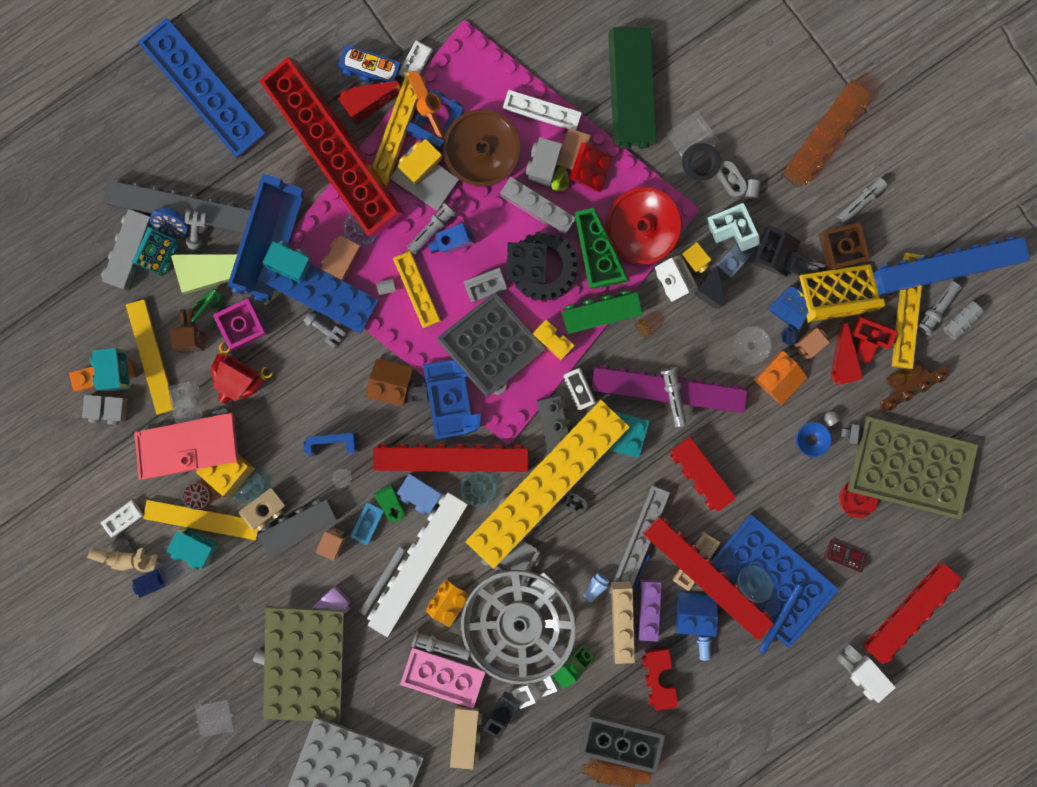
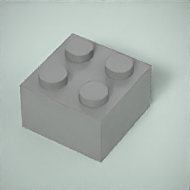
(544, 162)

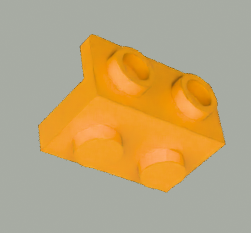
(447, 603)

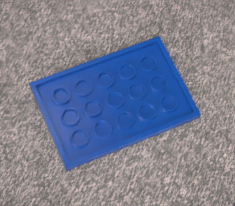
(759, 546)

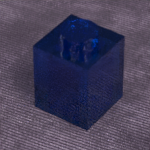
(148, 583)

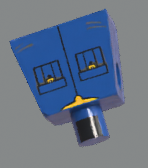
(790, 307)

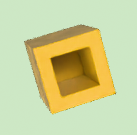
(696, 258)

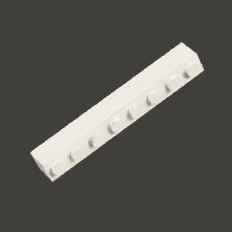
(417, 564)

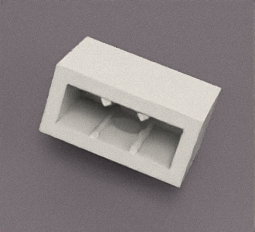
(675, 277)

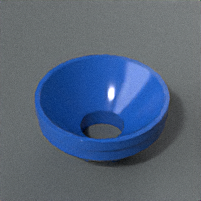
(823, 439)

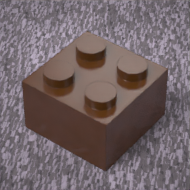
(844, 246)

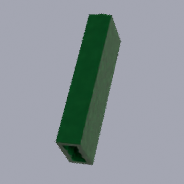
(632, 87)

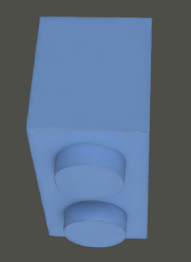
(419, 493)

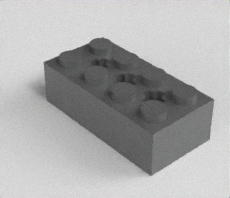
(627, 754)

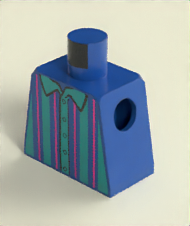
(460, 238)

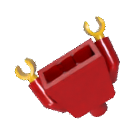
(234, 378)

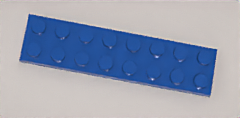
(201, 88)

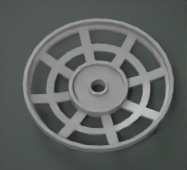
(511, 634)

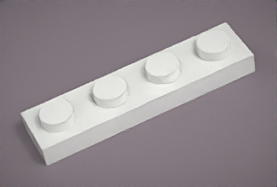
(541, 110)

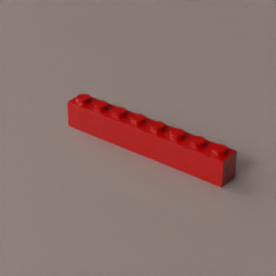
(450, 459)
(708, 578)

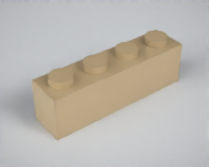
(622, 622)

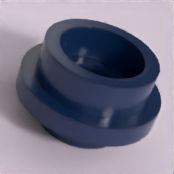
(789, 336)

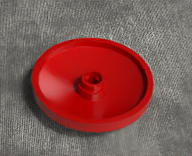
(644, 225)

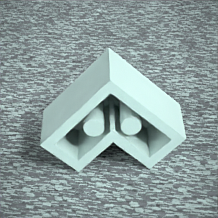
(734, 223)

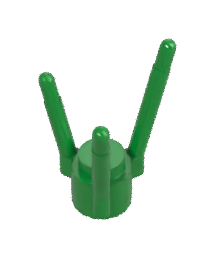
(210, 298)

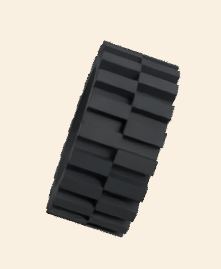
(564, 281)

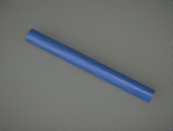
(780, 619)

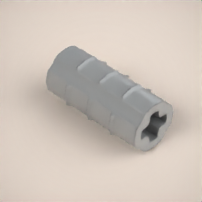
(963, 320)

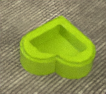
(560, 180)

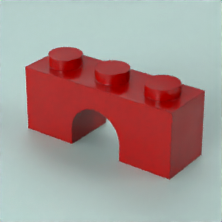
(661, 695)

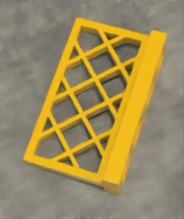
(848, 307)

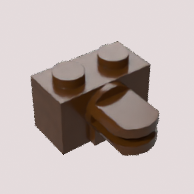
(187, 337)

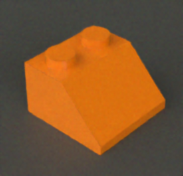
(781, 377)

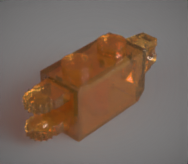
(615, 774)

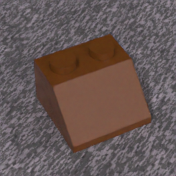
(389, 382)

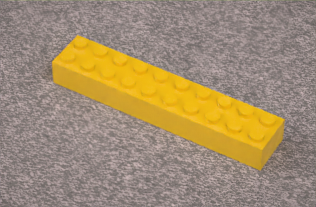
(547, 484)

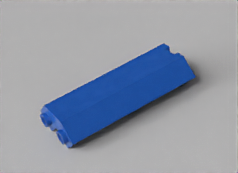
(269, 221)

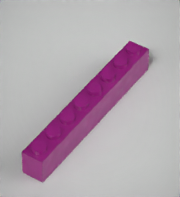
(652, 388)

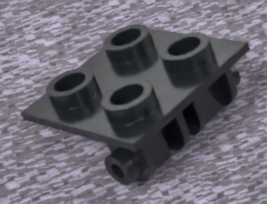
(526, 261)

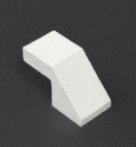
(533, 692)

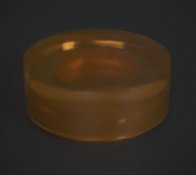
(643, 328)

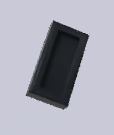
(803, 265)

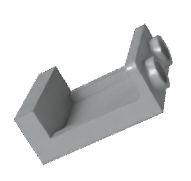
(521, 557)

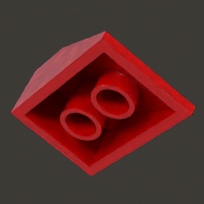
(365, 100)

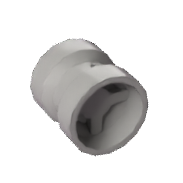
(849, 657)

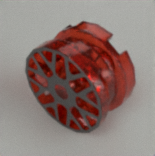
(197, 496)

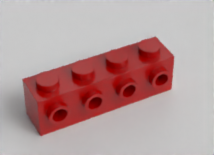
(702, 474)

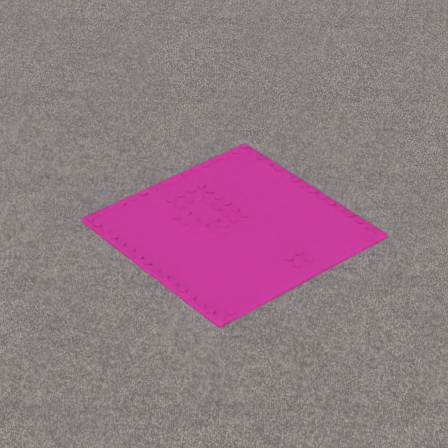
(479, 77)

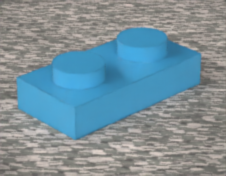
(367, 523)

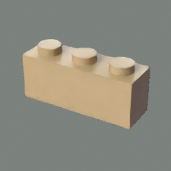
(465, 737)

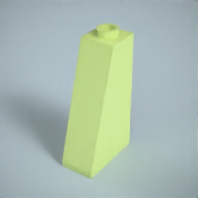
(202, 271)

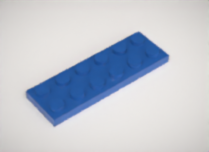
(325, 295)

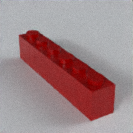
(911, 613)

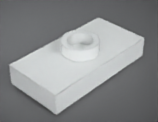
(416, 59)
(122, 519)

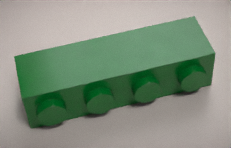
(601, 312)

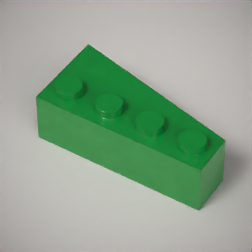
(599, 254)

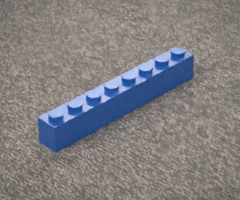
(951, 266)

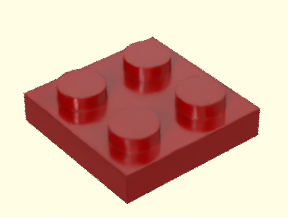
(591, 167)

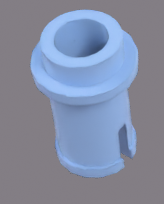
(704, 647)

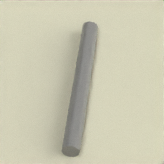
(382, 580)

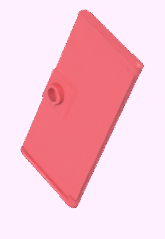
(186, 446)

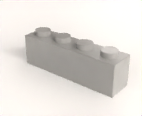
(537, 206)
(120, 266)

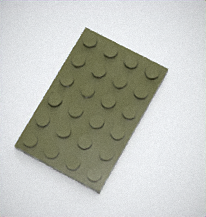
(912, 468)
(303, 663)

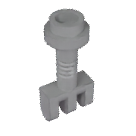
(194, 241)
(311, 319)

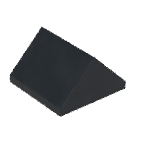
(711, 290)

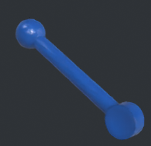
(635, 586)

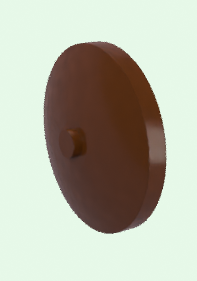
(481, 148)

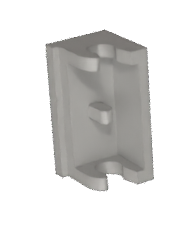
(485, 285)

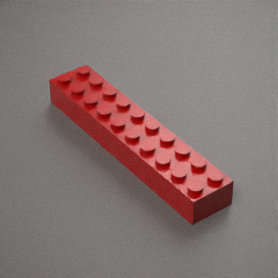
(332, 147)

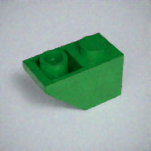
(574, 666)

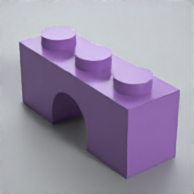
(649, 610)

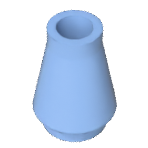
(596, 587)

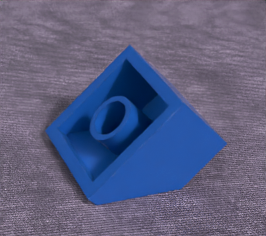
(696, 614)

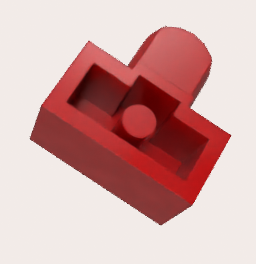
(872, 335)

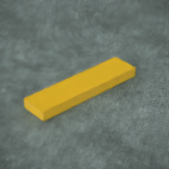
(416, 289)

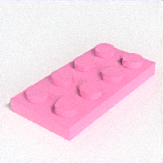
(442, 677)

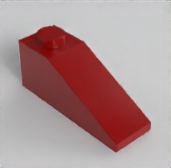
(845, 362)

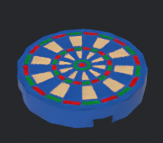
(168, 222)

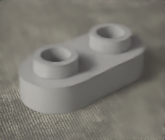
(731, 179)

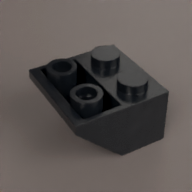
(775, 250)

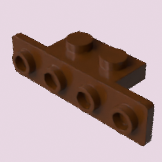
(910, 382)

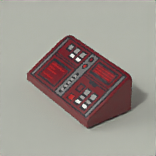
(845, 556)

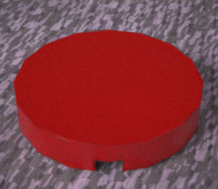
(856, 504)

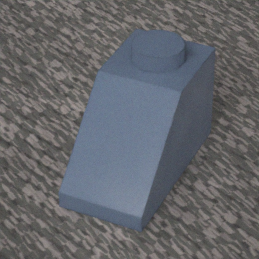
(733, 261)

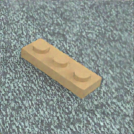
(707, 546)

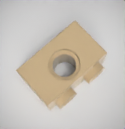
(268, 500)

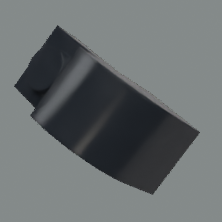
(501, 715)

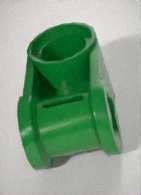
(389, 499)

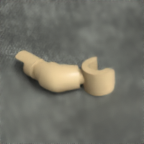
(124, 561)

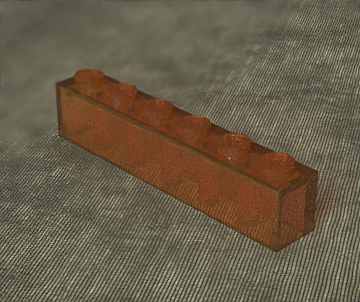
(825, 133)

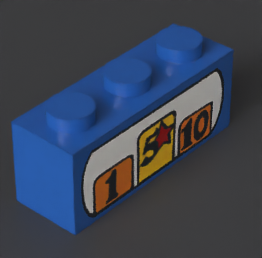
(368, 66)

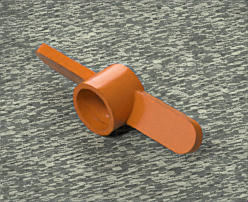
(422, 105)

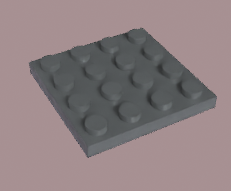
(490, 344)

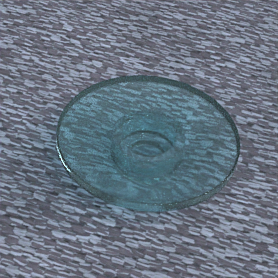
(755, 583)

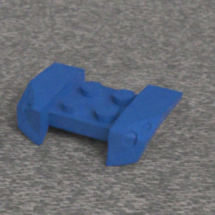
(449, 400)

